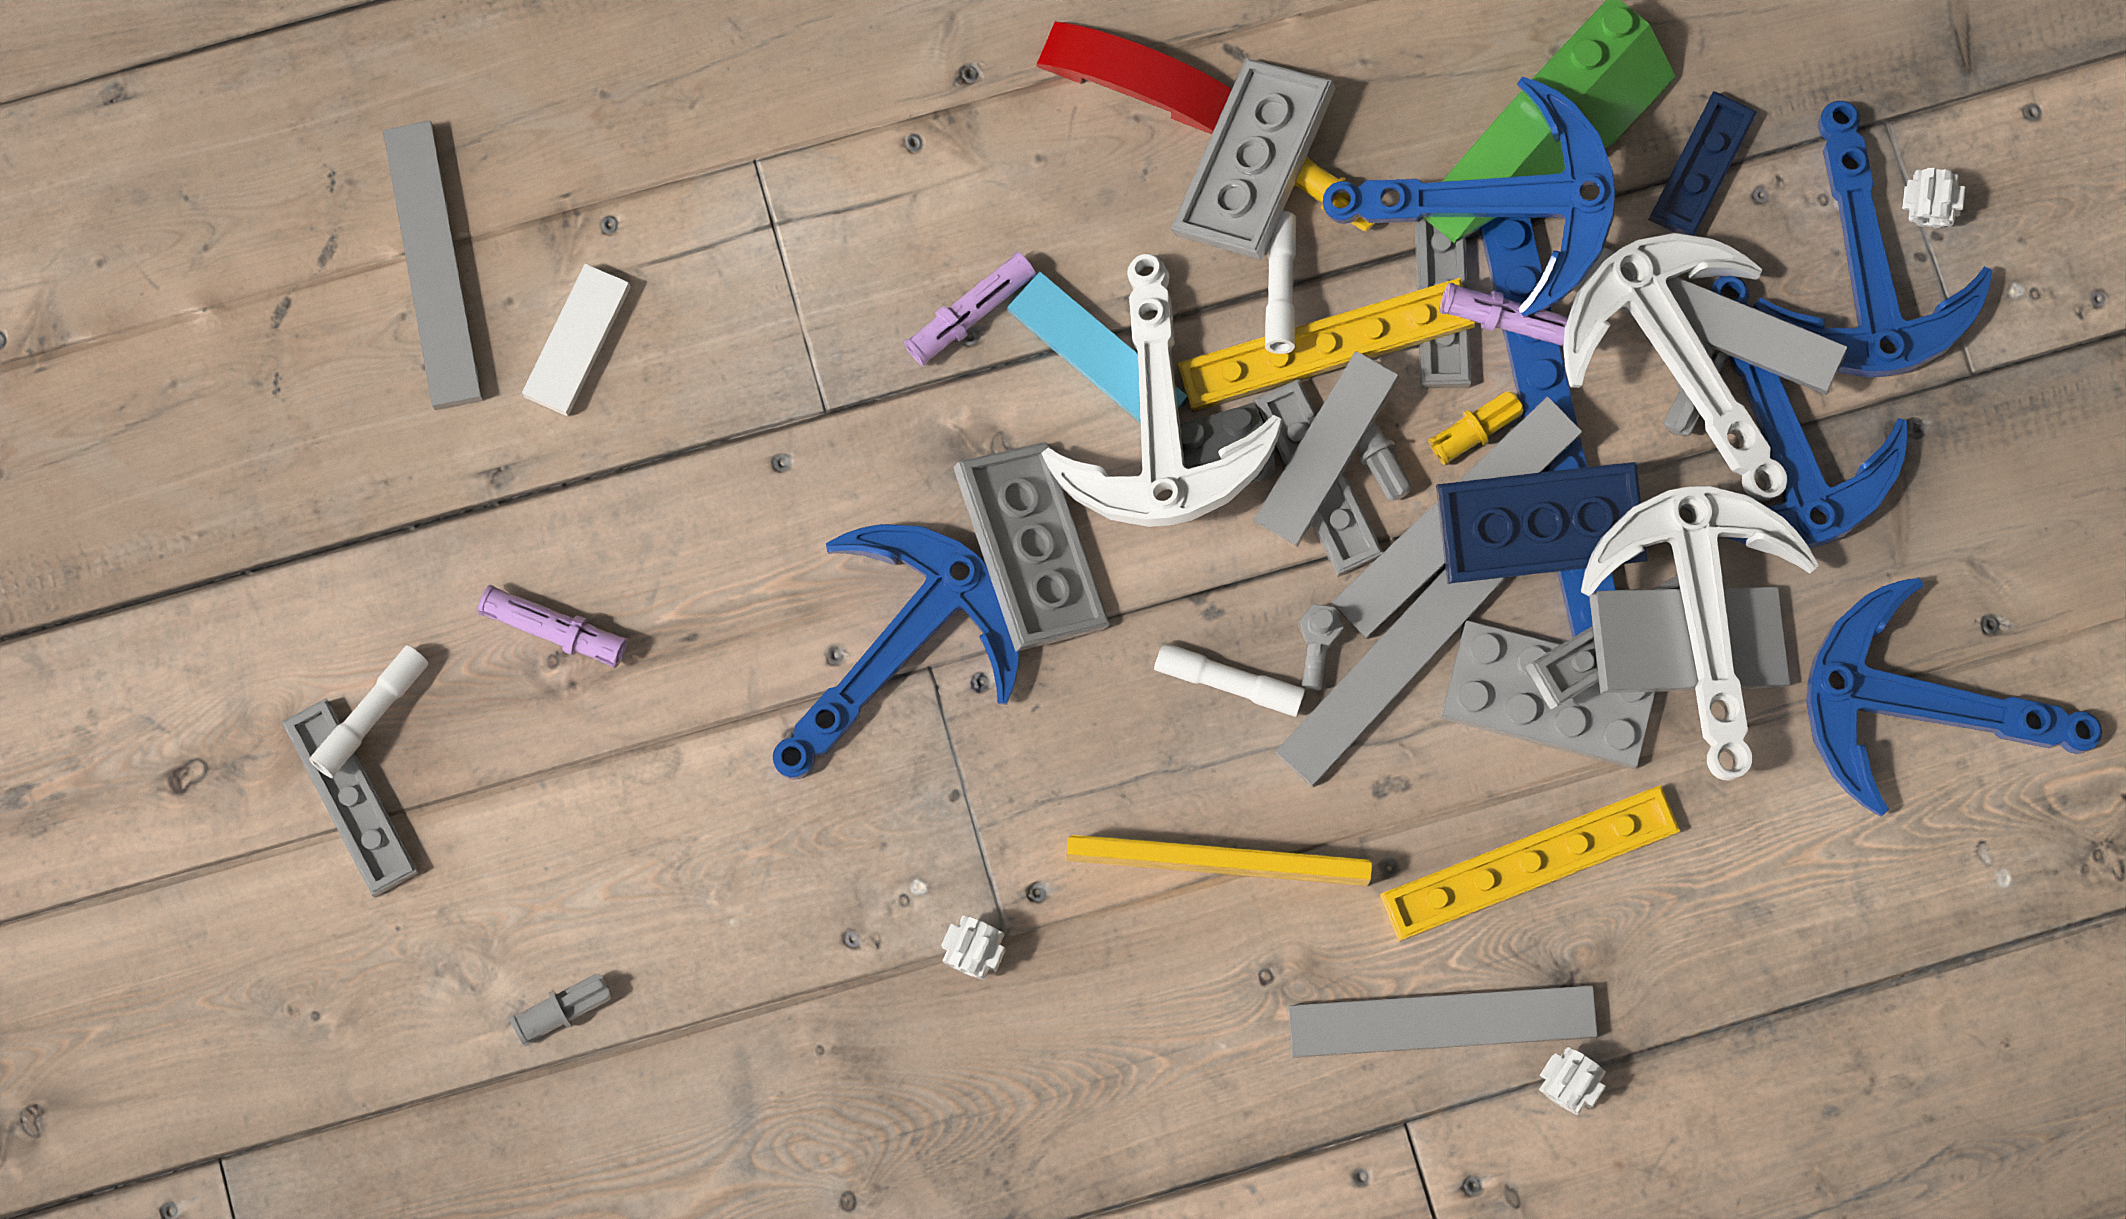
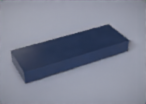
(1702, 165)

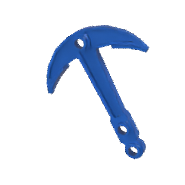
(1523, 196)
(1870, 275)
(1806, 489)
(912, 627)
(1875, 691)

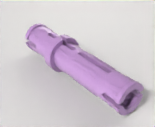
(1497, 312)
(954, 321)
(569, 632)

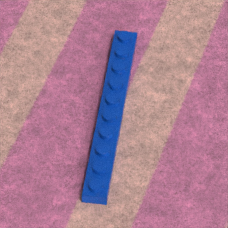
(1537, 371)

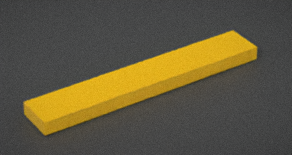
(1320, 347)
(1219, 860)
(1529, 863)

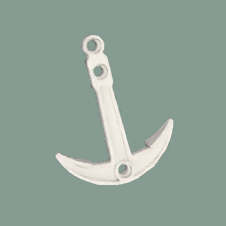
(1667, 328)
(1163, 464)
(1701, 585)

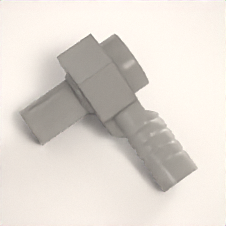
(1319, 629)

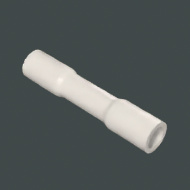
(1280, 307)
(1199, 669)
(389, 687)

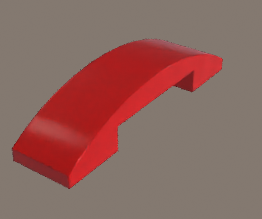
(1136, 72)

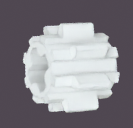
(1933, 198)
(973, 947)
(1572, 1081)

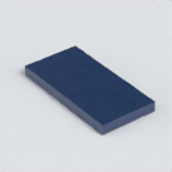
(1532, 520)

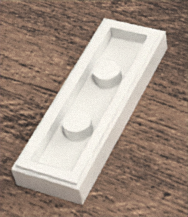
(576, 340)

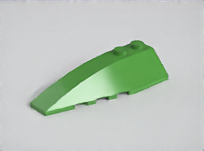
(1610, 73)

